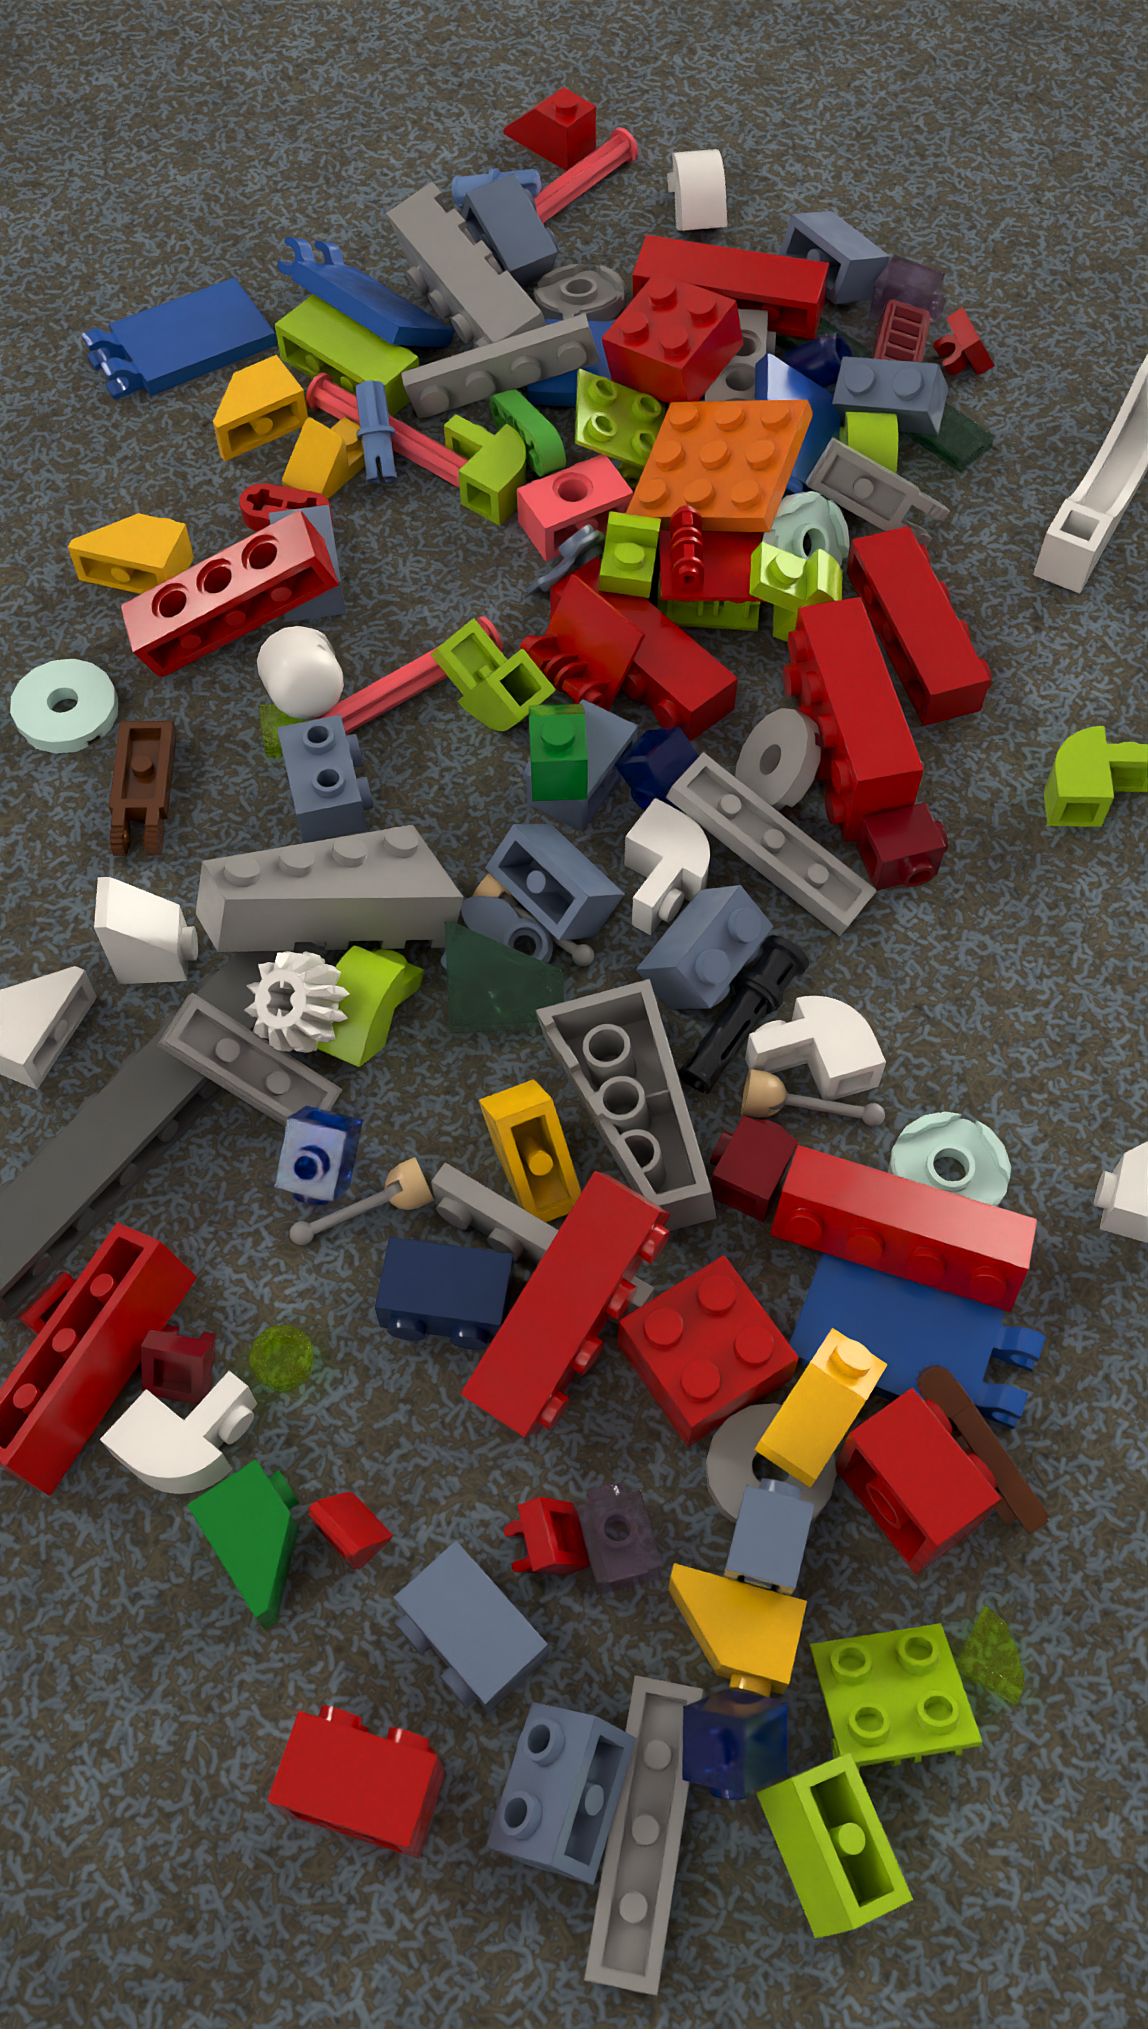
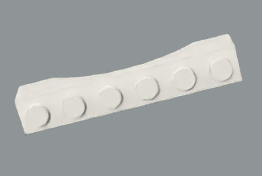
(1099, 502)

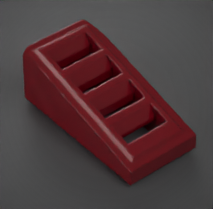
(901, 332)

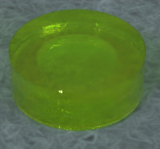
(282, 1357)

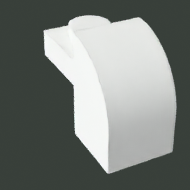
(698, 189)
(673, 857)
(826, 1037)
(177, 1452)

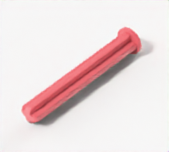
(586, 173)
(407, 441)
(397, 687)

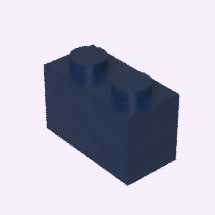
(444, 1292)

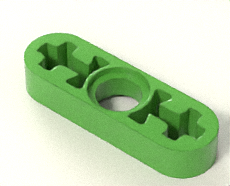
(542, 442)

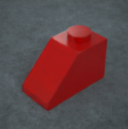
(557, 128)

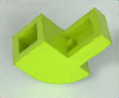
(873, 436)
(493, 470)
(629, 554)
(793, 583)
(492, 686)
(1088, 773)
(376, 986)

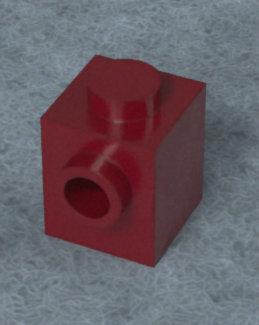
(902, 846)
(751, 1166)

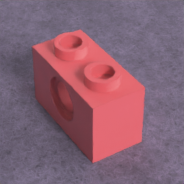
(569, 500)

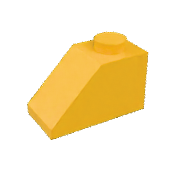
(258, 408)
(133, 553)
(532, 1149)
(821, 1407)
(740, 1628)

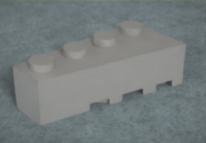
(459, 273)
(329, 894)
(630, 1087)

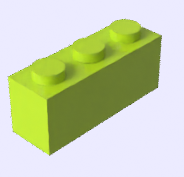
(325, 340)

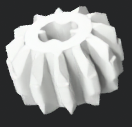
(297, 1001)

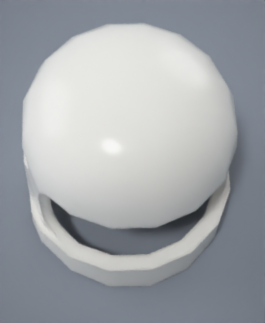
(300, 672)

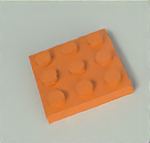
(723, 462)

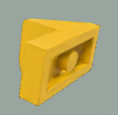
(324, 457)

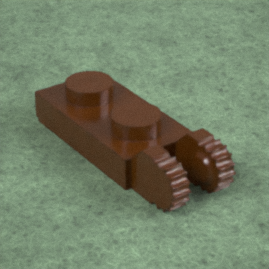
(142, 783)
(978, 1439)

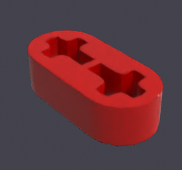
(275, 499)

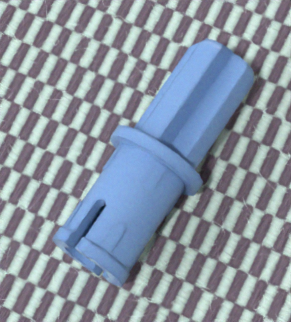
(528, 179)
(375, 431)

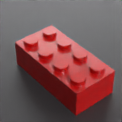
(848, 693)

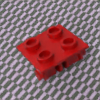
(705, 563)
(585, 646)

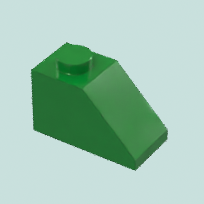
(558, 752)
(252, 1534)

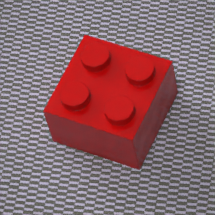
(673, 340)
(706, 1350)
(916, 1479)
(359, 1781)

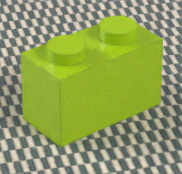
(834, 1847)

